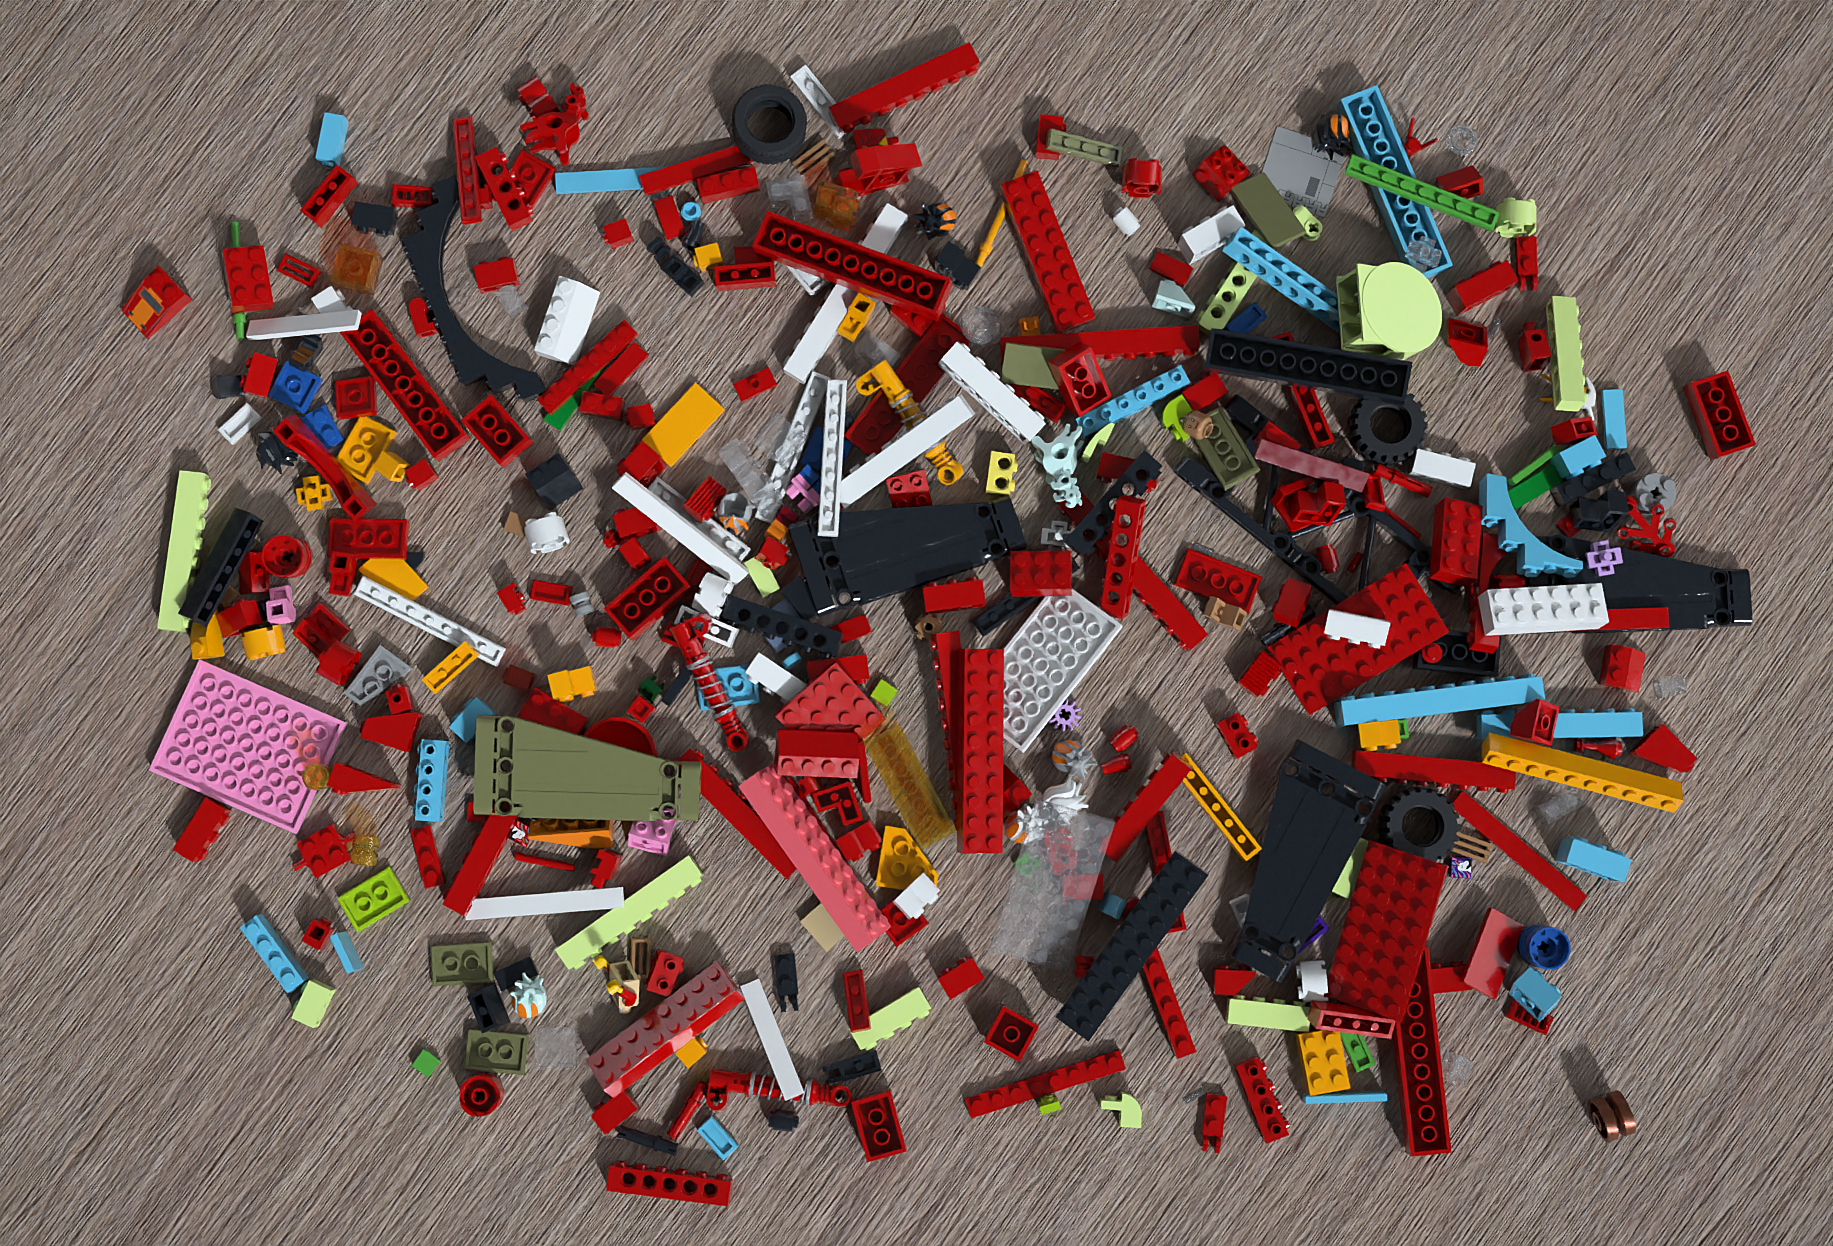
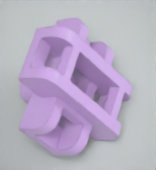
(1605, 558)

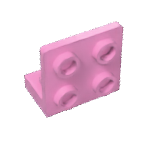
(652, 835)

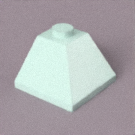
(1173, 299)

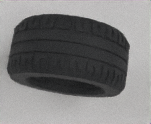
(765, 97)

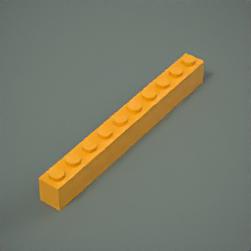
(1582, 772)

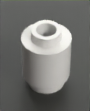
(1125, 221)

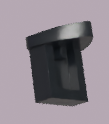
(227, 387)

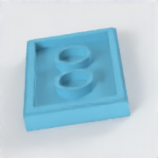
(739, 688)

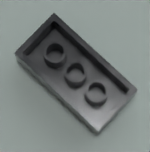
(1459, 659)

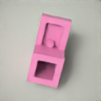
(280, 607)

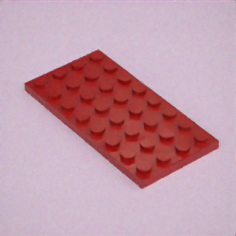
(1329, 668)
(1386, 930)

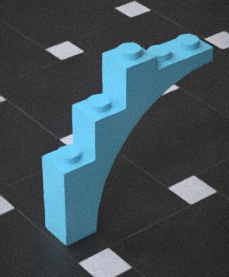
(1515, 537)

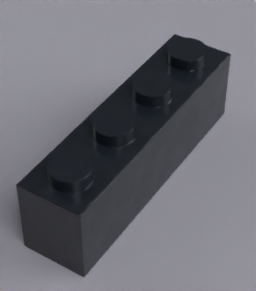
(1592, 479)

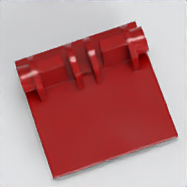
(909, 490)

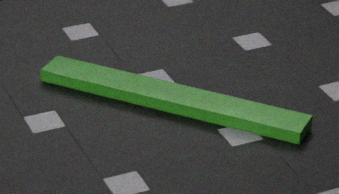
(1421, 192)

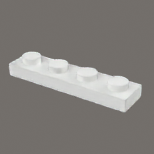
(816, 95)

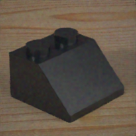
(554, 481)

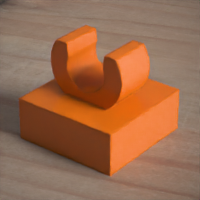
(1029, 326)

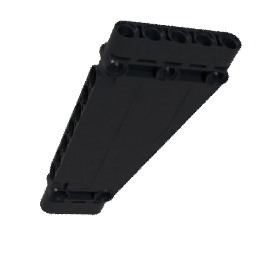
(901, 549)
(1657, 583)
(1303, 854)

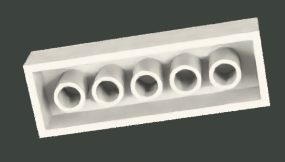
(991, 393)
(1543, 609)

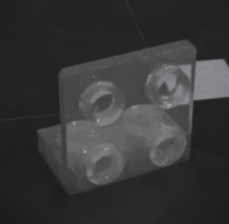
(779, 440)

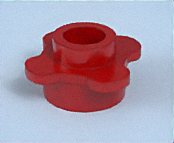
(611, 538)

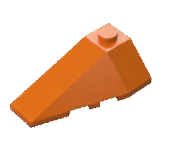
(573, 832)

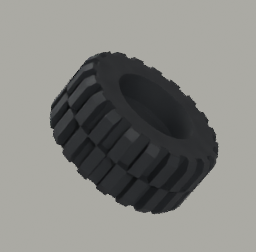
(1380, 451)
(1443, 813)

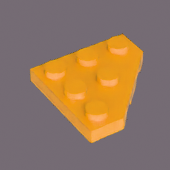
(902, 861)

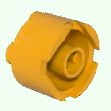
(263, 640)

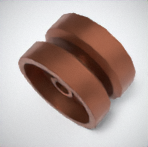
(1612, 1116)

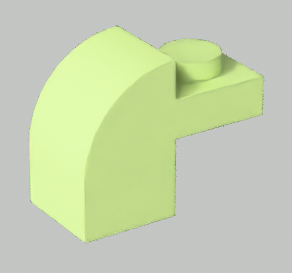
(1128, 1108)

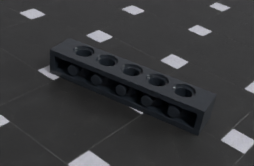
(1144, 463)
(736, 605)

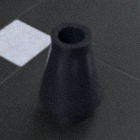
(693, 236)

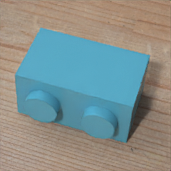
(465, 723)

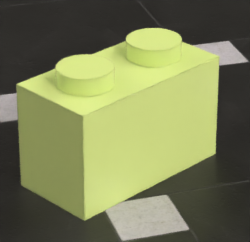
(312, 1003)

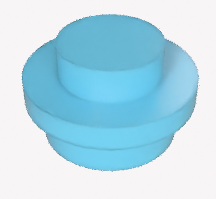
(690, 211)

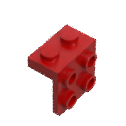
(1220, 172)
(1282, 500)

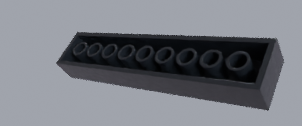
(1308, 366)
(1132, 945)

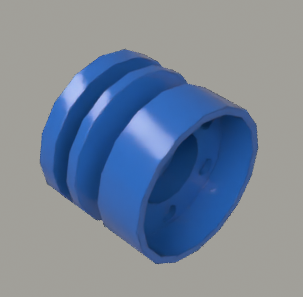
(1552, 954)

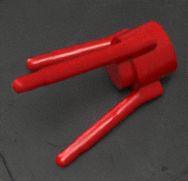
(1413, 145)

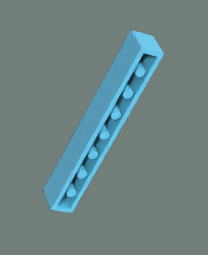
(1571, 724)

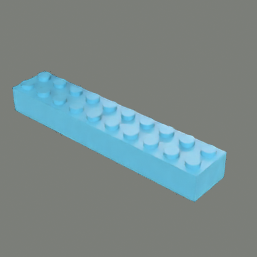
(1378, 141)
(1439, 701)

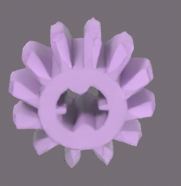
(1061, 721)

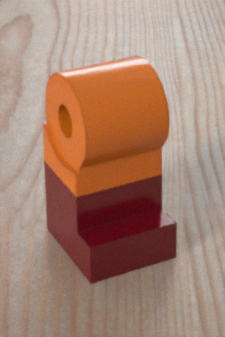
(779, 527)

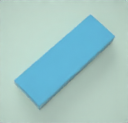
(1613, 419)

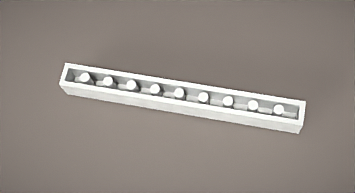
(830, 316)

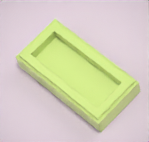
(762, 577)

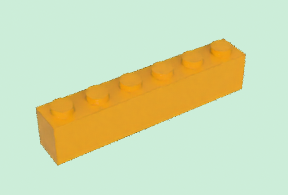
(1219, 812)

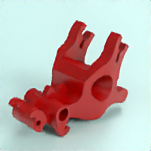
(556, 129)

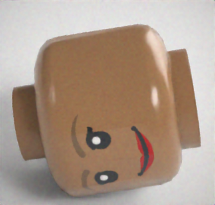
(1197, 425)

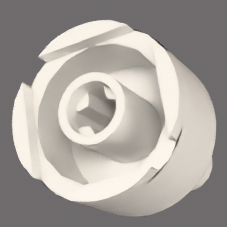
(546, 533)
(712, 595)
(1312, 981)

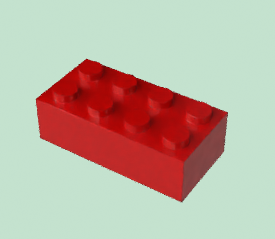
(1719, 415)
(1456, 542)
(648, 599)

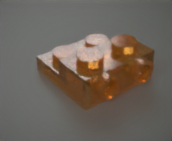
(836, 205)

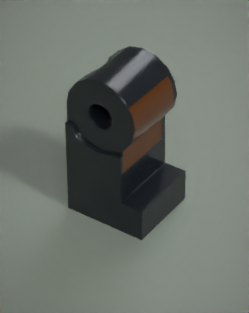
(306, 352)

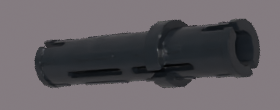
(1279, 630)
(656, 1143)

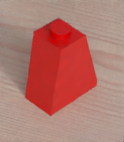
(392, 730)
(1665, 750)

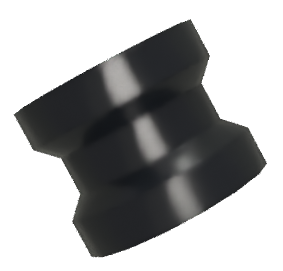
(658, 248)

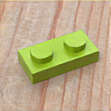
(1048, 1104)

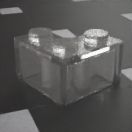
(792, 192)

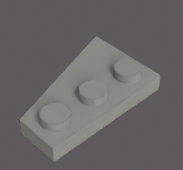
(377, 675)

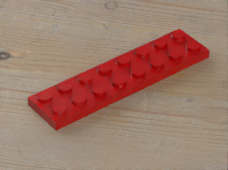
(917, 373)

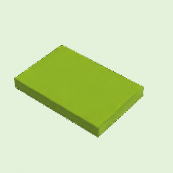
(373, 899)

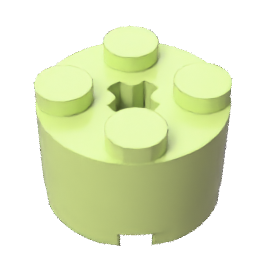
(1516, 217)

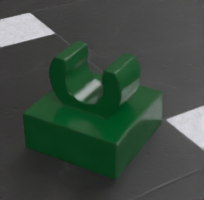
(650, 689)

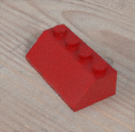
(816, 753)

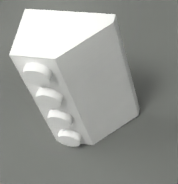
(567, 321)

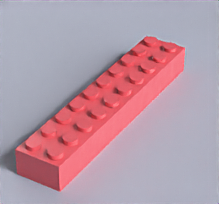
(815, 857)

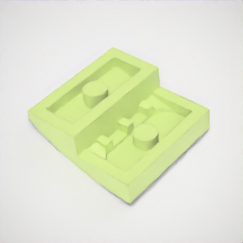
(1098, 440)

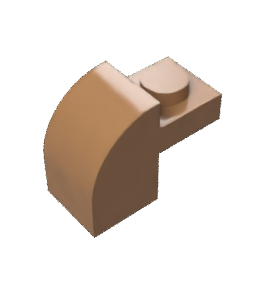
(1224, 614)

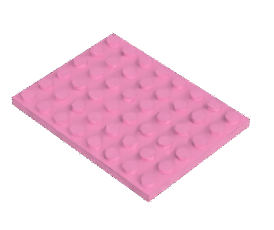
(246, 745)

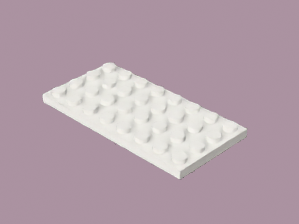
(1049, 661)

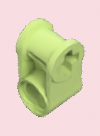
(1308, 222)

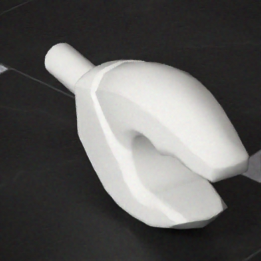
(1591, 397)

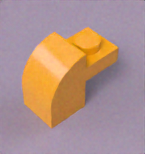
(857, 317)

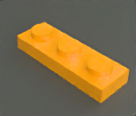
(450, 667)

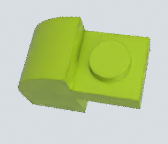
(1172, 417)

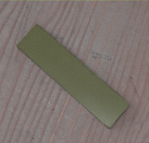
(1083, 148)

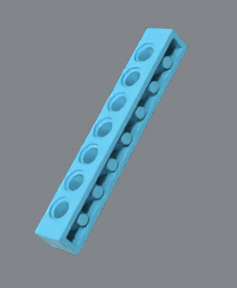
(1284, 276)

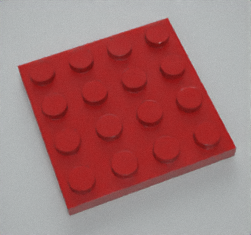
(831, 704)

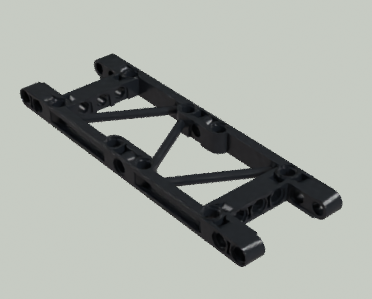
(1204, 482)

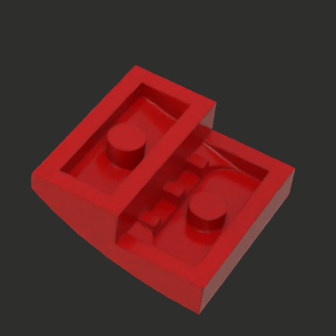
(320, 629)

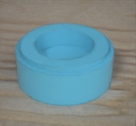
(791, 661)

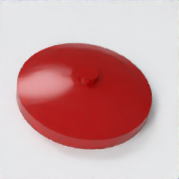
(623, 733)

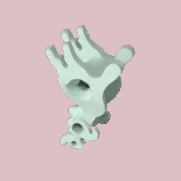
(1060, 462)

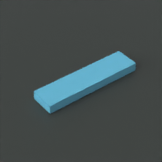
(1345, 1097)

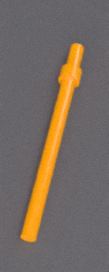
(986, 247)

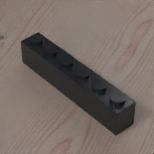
(220, 567)

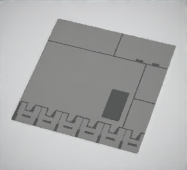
(1301, 172)

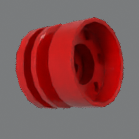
(277, 551)

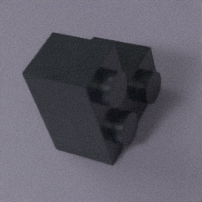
(956, 266)
(1600, 513)

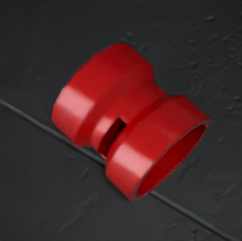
(1083, 961)

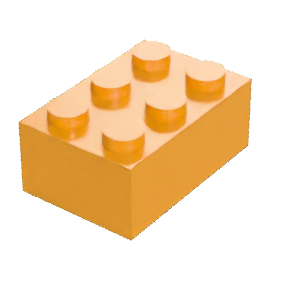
(1322, 1061)

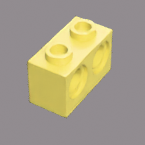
(996, 473)

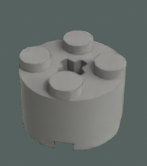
(1662, 488)

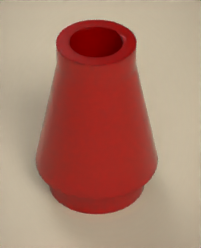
(1117, 764)

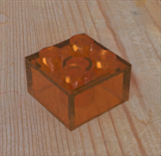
(356, 269)

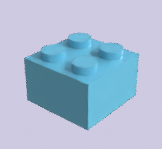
(1582, 455)
(1535, 993)

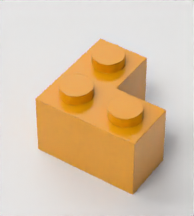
(568, 684)
(1378, 734)

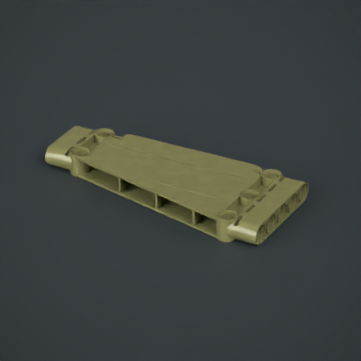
(575, 776)

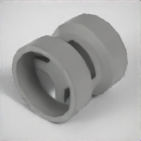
(581, 604)

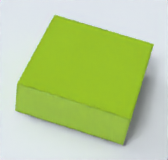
(884, 693)

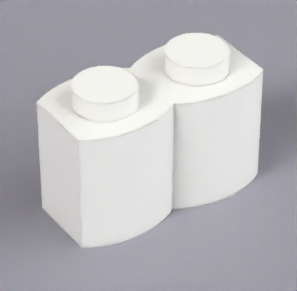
(917, 896)

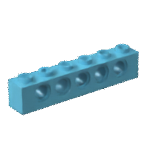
(1132, 402)

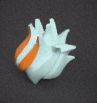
(528, 997)

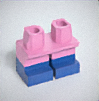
(803, 484)

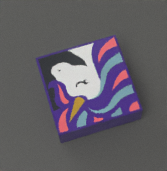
(1460, 867)

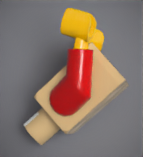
(622, 984)

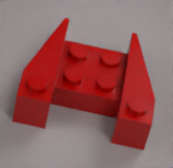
(879, 168)

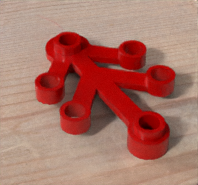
(1649, 530)

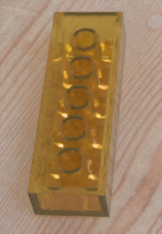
(910, 787)

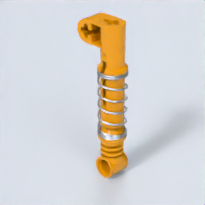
(902, 401)

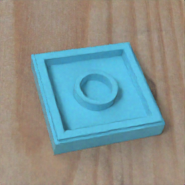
(346, 952)

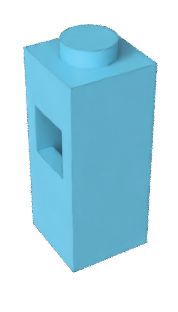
(331, 139)

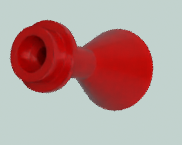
(1608, 747)

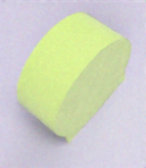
(1387, 310)

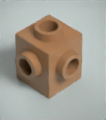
(920, 629)

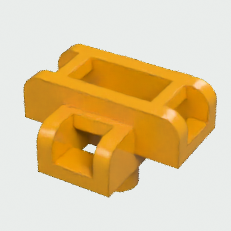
(313, 491)

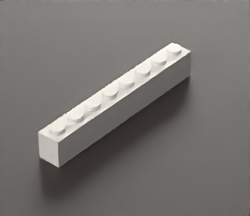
(905, 449)

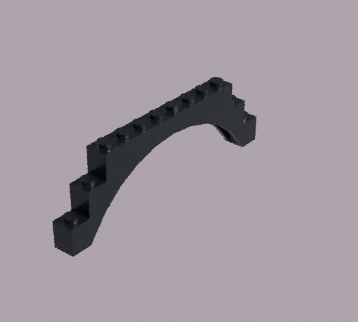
(427, 255)

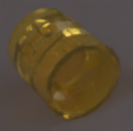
(316, 776)
(365, 850)

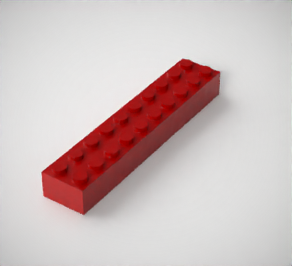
(852, 266)
(980, 751)
(1421, 1070)

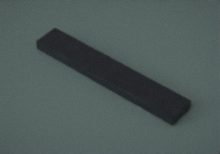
(1006, 609)

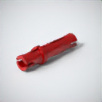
(1403, 480)
(692, 1102)

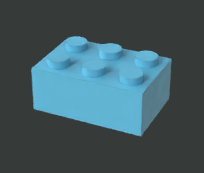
(1593, 859)

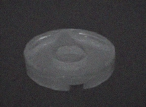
(979, 325)

